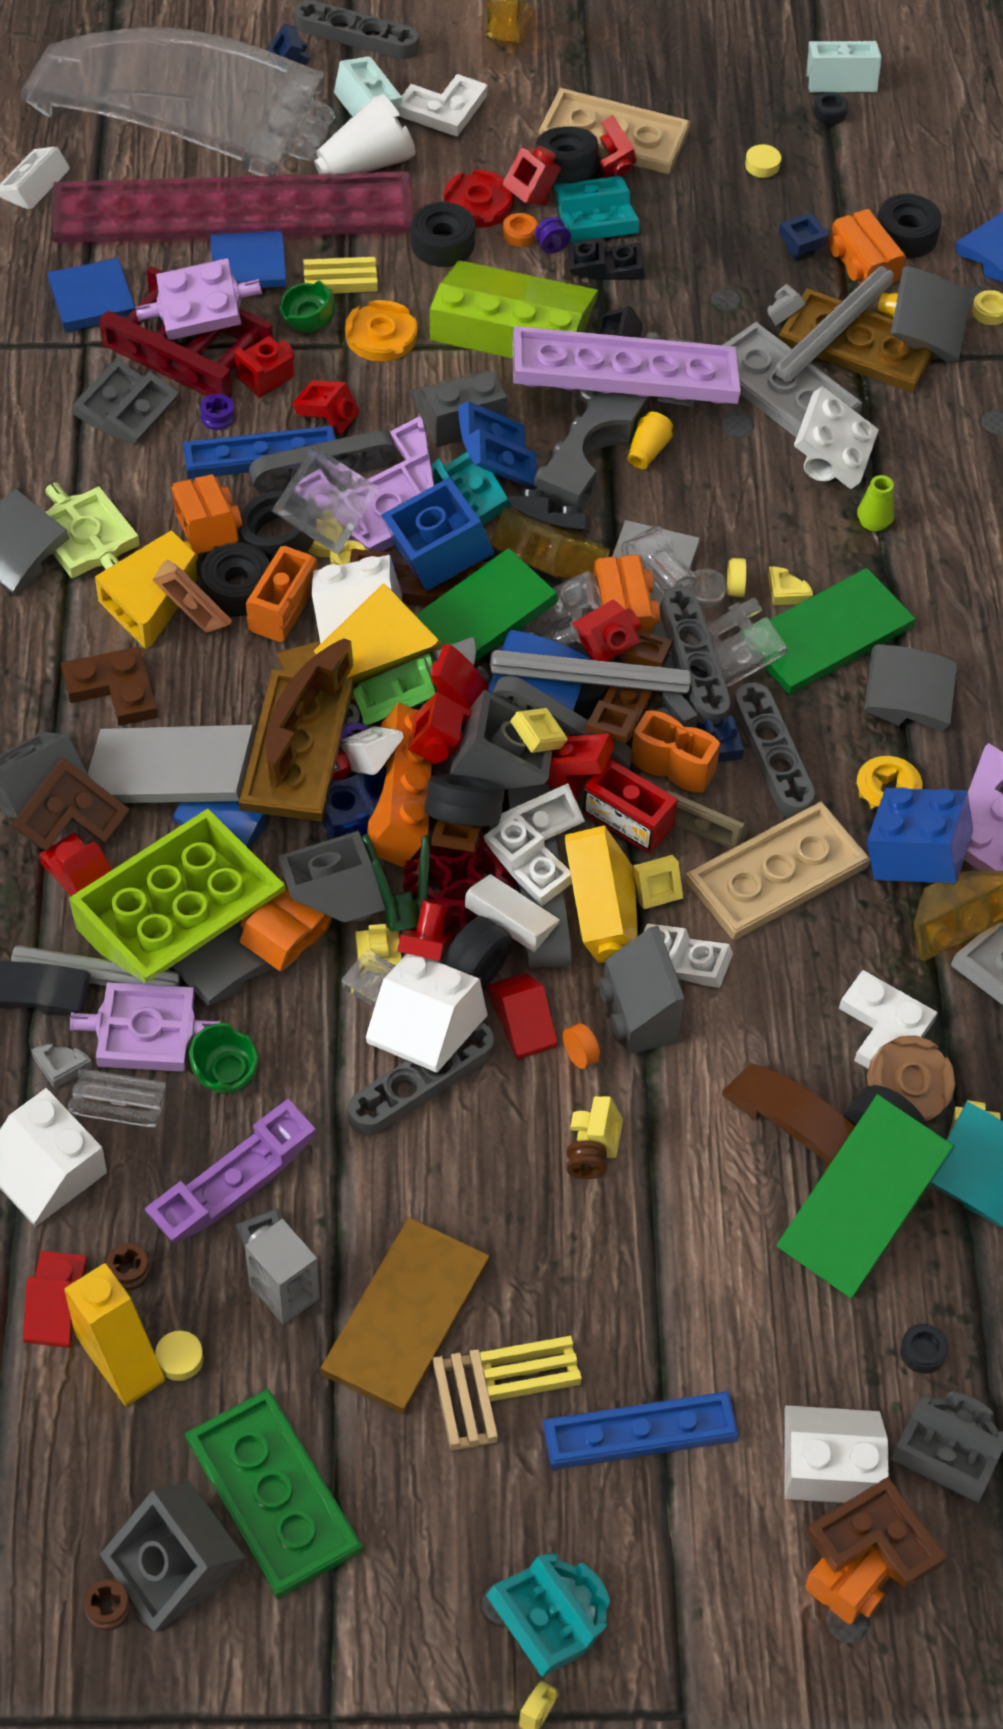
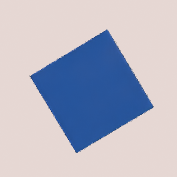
(88, 292)

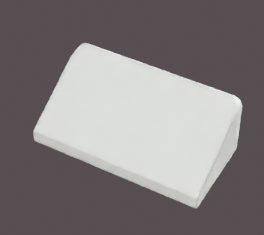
(34, 177)
(370, 748)
(549, 812)
(511, 911)

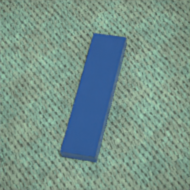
(237, 453)
(640, 1430)

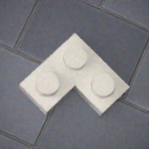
(444, 111)
(886, 1011)

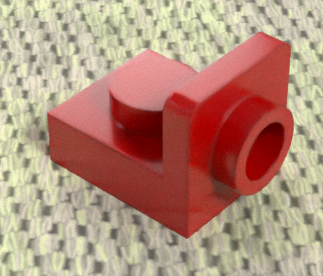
(618, 147)
(330, 401)

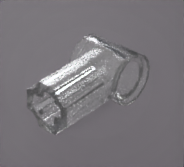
(658, 556)

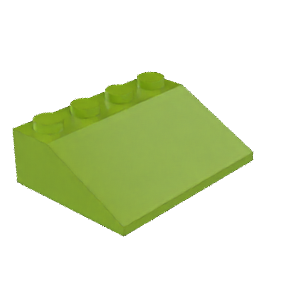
(482, 305)
(173, 897)

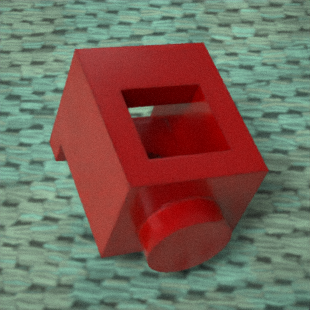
(532, 175)
(265, 365)
(608, 631)
(438, 728)

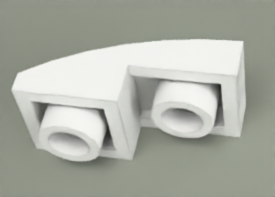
(527, 859)
(694, 959)

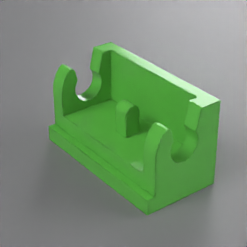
(405, 684)

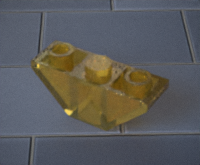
(508, 20)
(546, 545)
(958, 911)

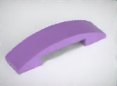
(235, 1177)

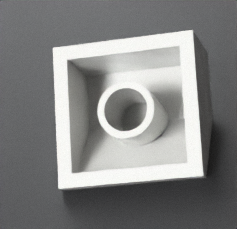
(343, 588)
(426, 1011)
(46, 1157)
(833, 1453)

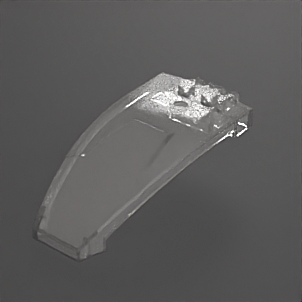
(191, 88)

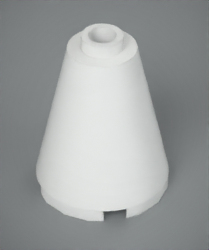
(367, 141)

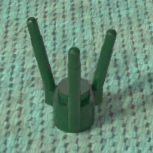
(401, 907)

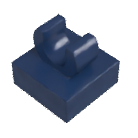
(289, 45)
(803, 235)
(728, 735)

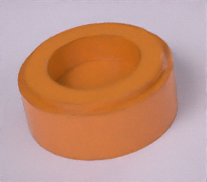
(520, 229)
(581, 1045)

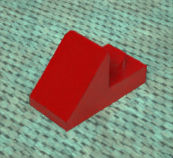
(578, 759)
(75, 863)
(46, 1307)

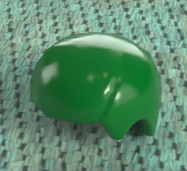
(307, 307)
(223, 1058)

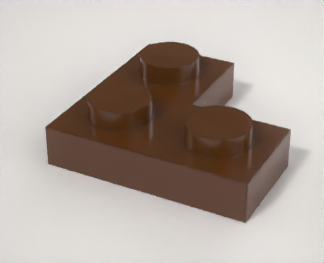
(113, 674)
(64, 797)
(881, 1522)

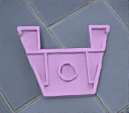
(396, 484)
(986, 808)

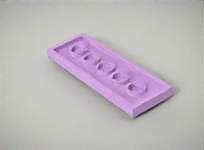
(625, 365)

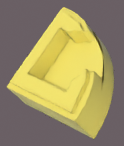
(787, 588)
(538, 1706)

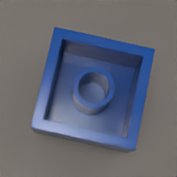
(438, 534)
(920, 835)

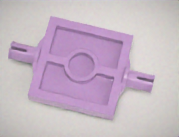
(198, 299)
(143, 1026)

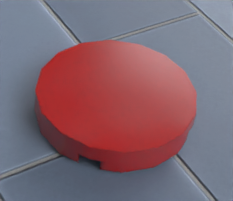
(481, 195)

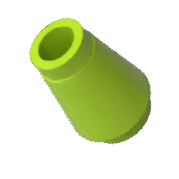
(877, 506)

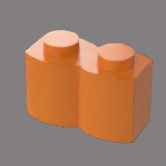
(675, 751)
(283, 930)

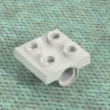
(834, 440)

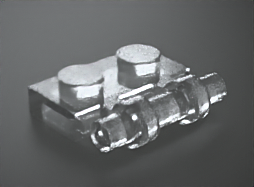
(576, 599)
(747, 650)

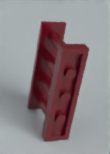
(173, 360)

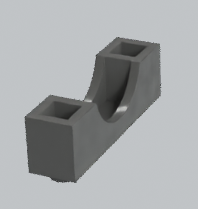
(606, 422)

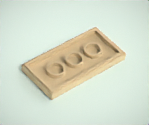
(653, 135)
(777, 870)

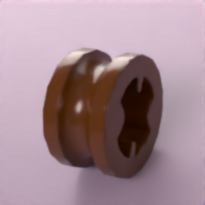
(586, 1159)
(121, 1255)
(119, 1595)

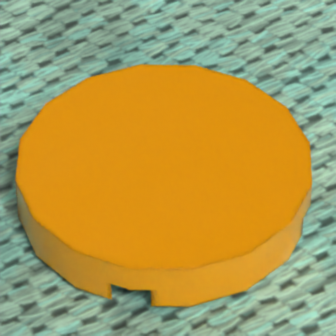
(381, 331)

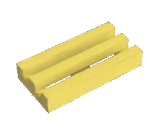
(343, 274)
(527, 1352)

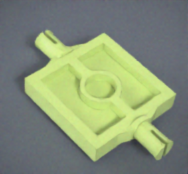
(94, 527)

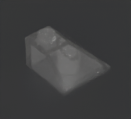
(325, 499)

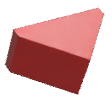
(523, 1014)

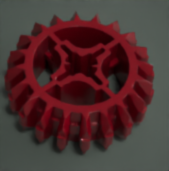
(454, 875)

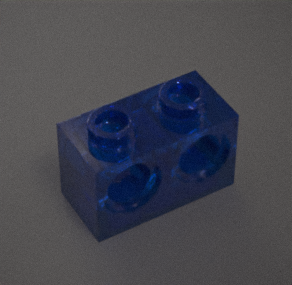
(358, 797)

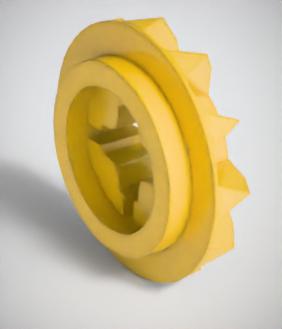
(882, 771)

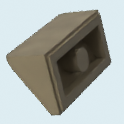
(709, 823)

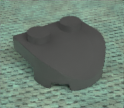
(951, 1443)

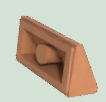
(190, 597)

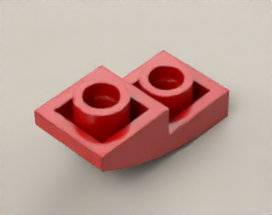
(457, 677)

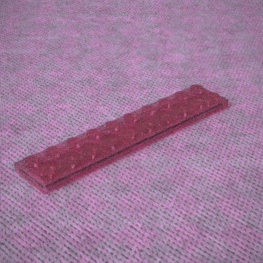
(231, 205)

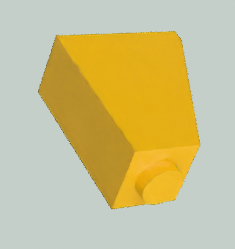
(132, 595)
(382, 635)
(602, 891)
(113, 1334)

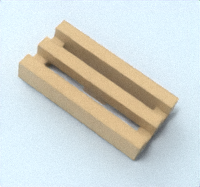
(458, 1364)

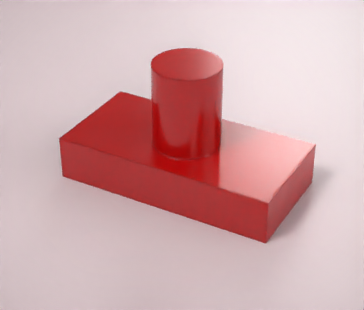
(428, 937)

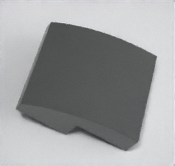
(930, 313)
(124, 402)
(25, 540)
(910, 686)
(221, 967)

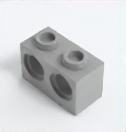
(282, 1270)

